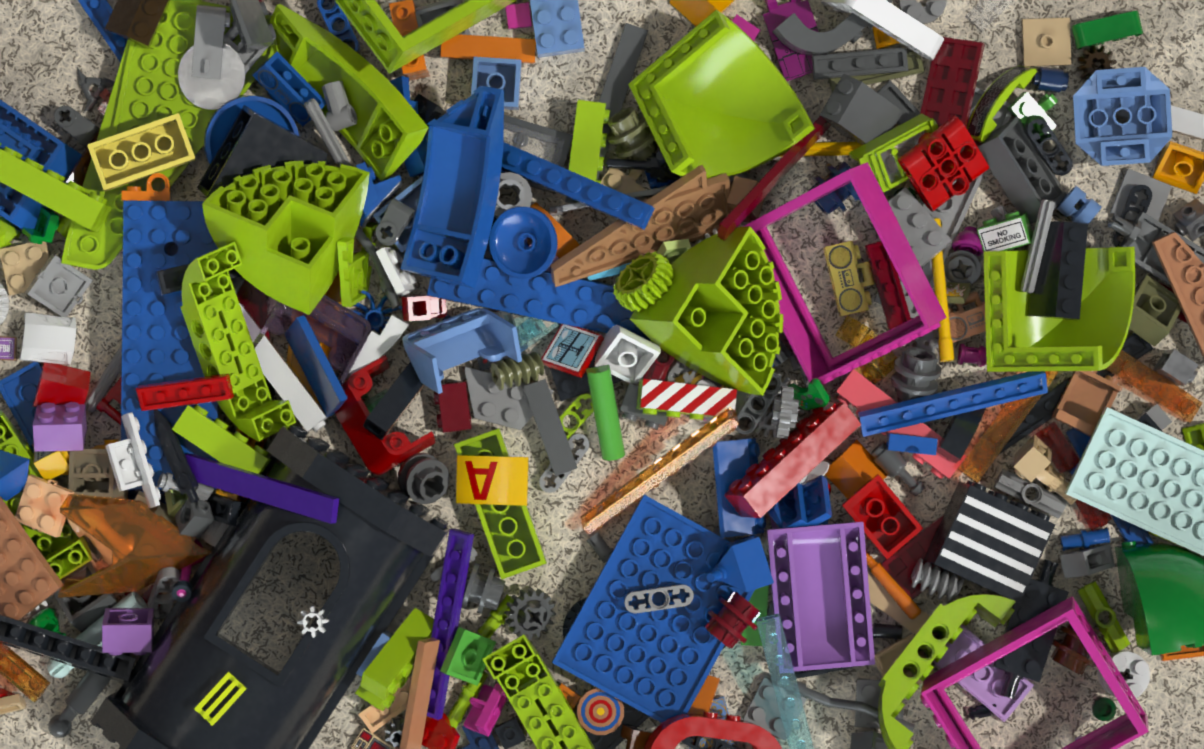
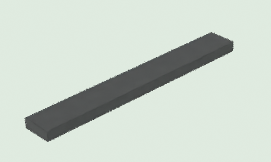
(620, 76)

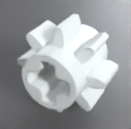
(320, 621)

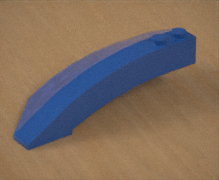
(458, 190)

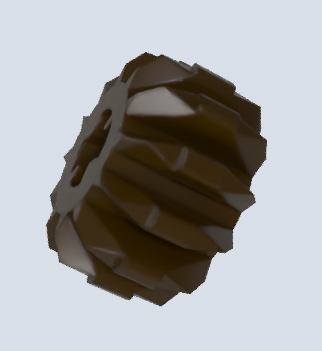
(1094, 56)

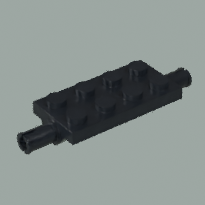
(1031, 658)

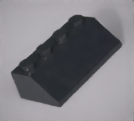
(1061, 273)

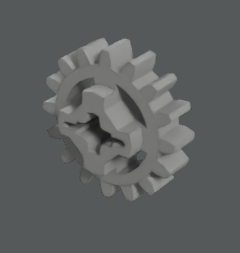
(784, 412)

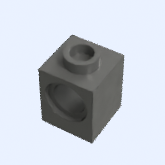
(194, 518)

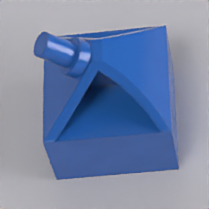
(742, 565)

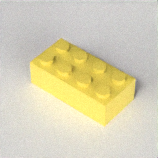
(141, 152)

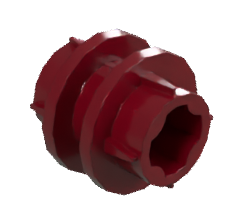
(732, 620)

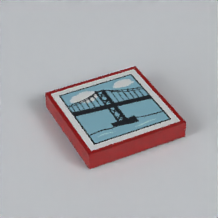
(572, 350)

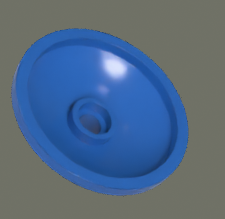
(510, 245)

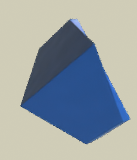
(12, 474)

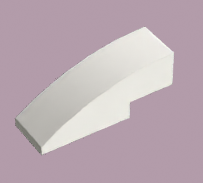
(379, 344)

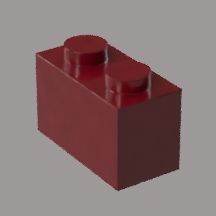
(453, 407)

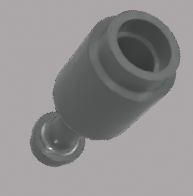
(894, 465)

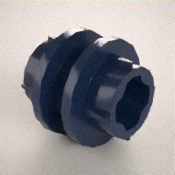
(834, 199)

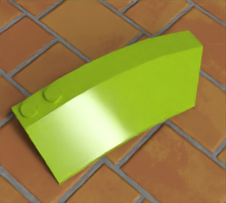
(386, 122)

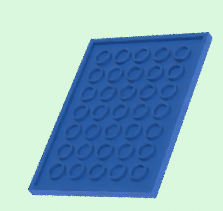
(658, 655)

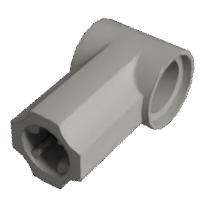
(340, 112)

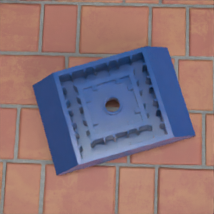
(38, 145)

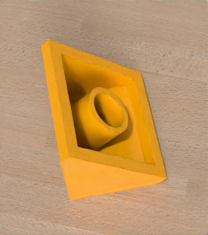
(699, 10)
(1180, 167)

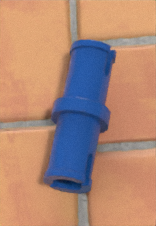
(1085, 539)

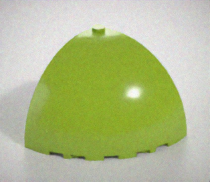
(289, 226)
(721, 312)

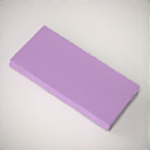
(987, 682)

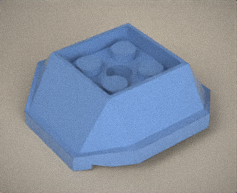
(1148, 122)

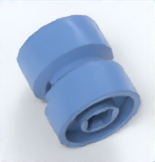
(1087, 210)

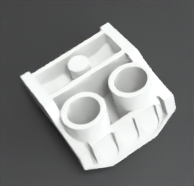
(48, 339)

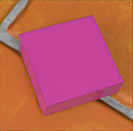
(518, 16)

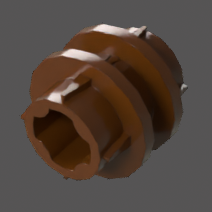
(1072, 652)

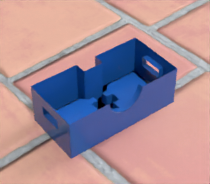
(911, 444)

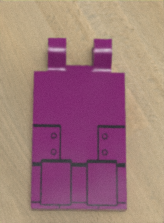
(791, 63)

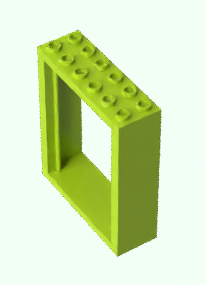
(398, 51)

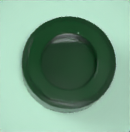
(1103, 709)

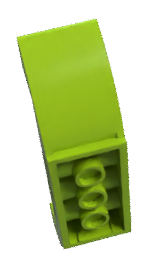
(226, 345)
(64, 552)
(946, 622)
(536, 696)

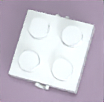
(400, 279)

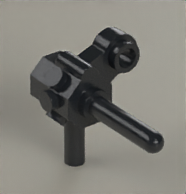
(655, 166)

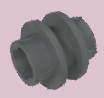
(915, 374)
(423, 478)
(482, 589)

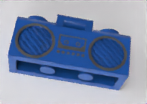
(287, 87)

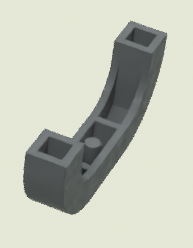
(811, 43)

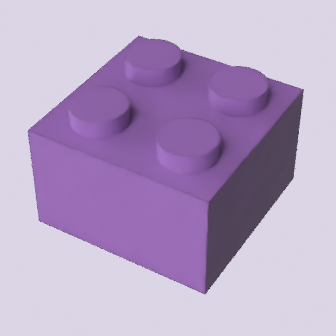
(59, 427)
(128, 630)

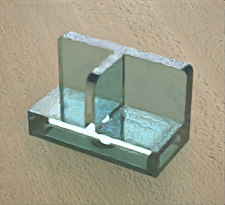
(532, 331)

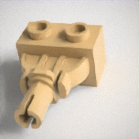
(1034, 462)

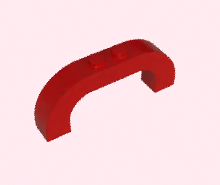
(682, 726)

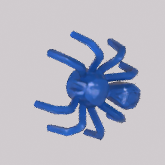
(375, 315)

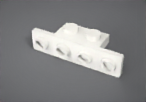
(130, 462)

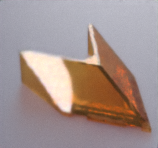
(138, 541)

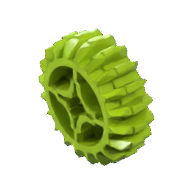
(643, 281)

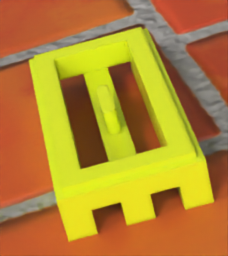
(206, 714)

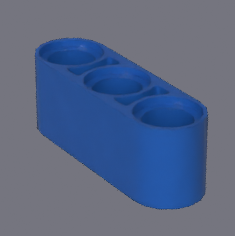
(333, 15)

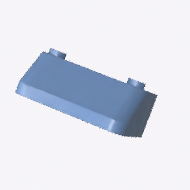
(459, 341)

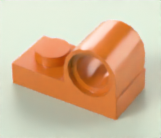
(135, 194)

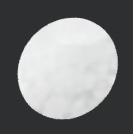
(213, 92)

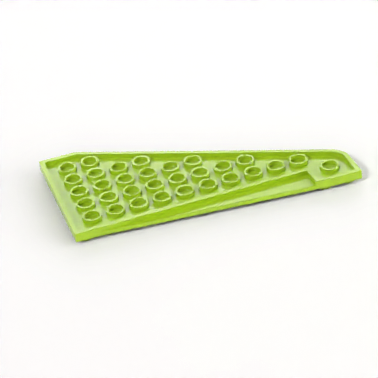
(144, 93)

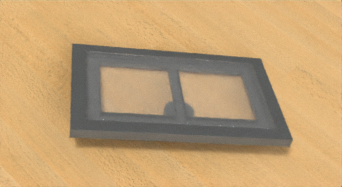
(539, 141)

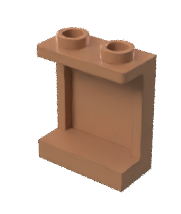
(1085, 400)

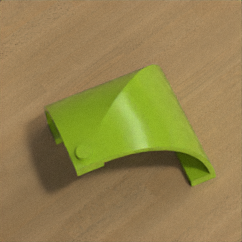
(719, 102)
(1049, 344)

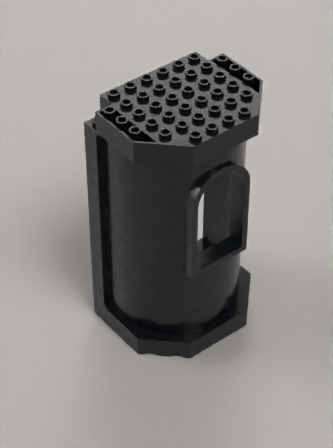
(382, 555)

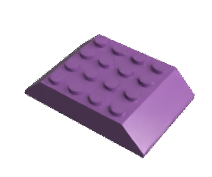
(822, 594)

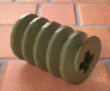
(512, 371)

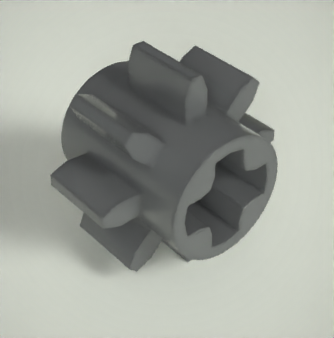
(394, 731)

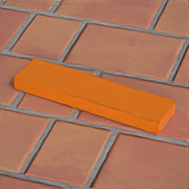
(473, 46)

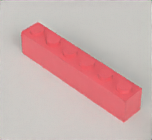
(866, 396)

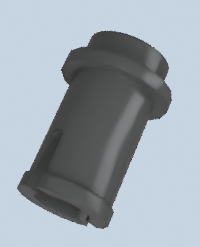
(600, 547)

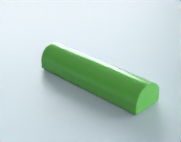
(605, 412)

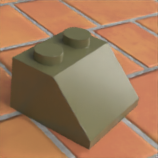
(1153, 311)

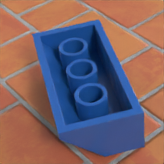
(730, 464)

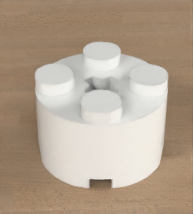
(1137, 670)

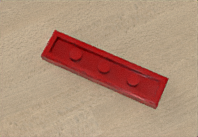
(185, 392)

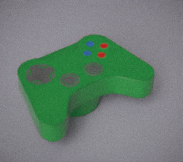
(811, 397)

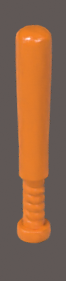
(903, 600)

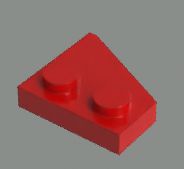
(439, 734)

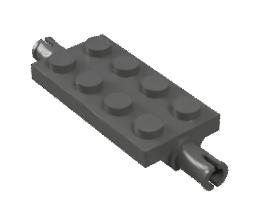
(1141, 234)

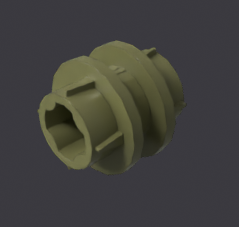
(631, 134)

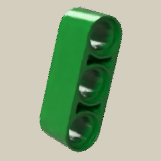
(1107, 29)

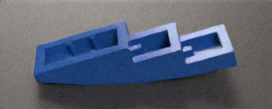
(416, 161)

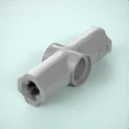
(1044, 500)

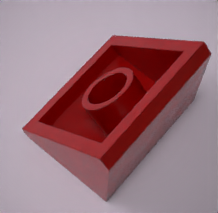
(62, 385)

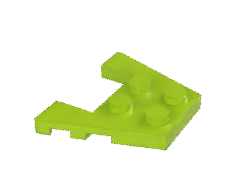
(354, 269)

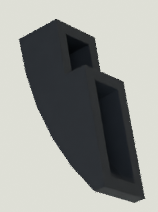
(959, 434)

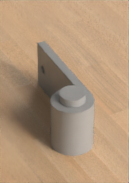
(209, 41)

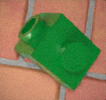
(45, 228)

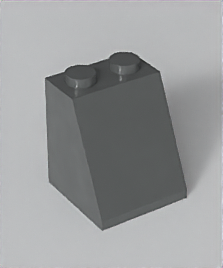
(859, 111)

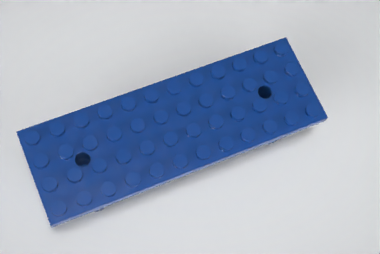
(153, 326)

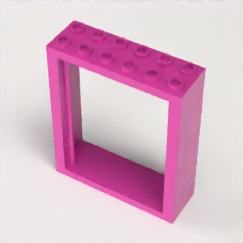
(797, 319)
(1109, 736)

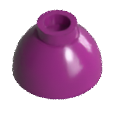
(969, 241)

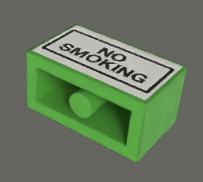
(1005, 233)

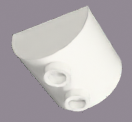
(626, 354)

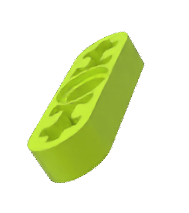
(577, 404)

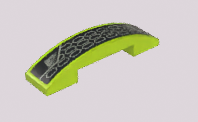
(994, 97)

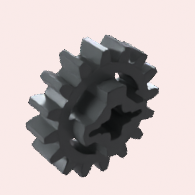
(540, 607)

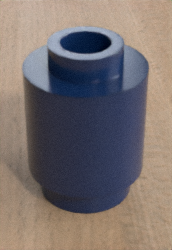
(1051, 79)

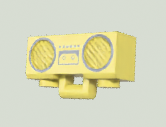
(844, 278)

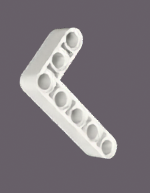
(893, 23)

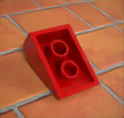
(884, 516)

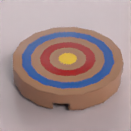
(600, 712)

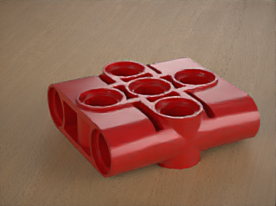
(962, 166)

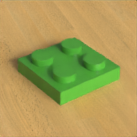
(466, 655)

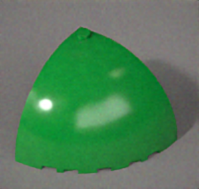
(1163, 595)

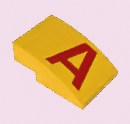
(492, 480)

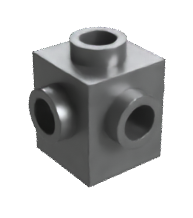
(1190, 220)

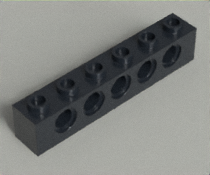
(64, 649)

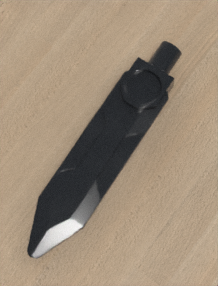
(175, 456)

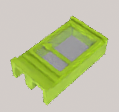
(885, 150)

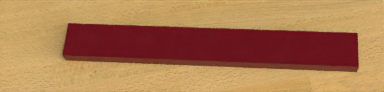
(771, 179)

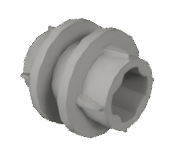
(520, 186)

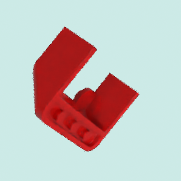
(376, 454)

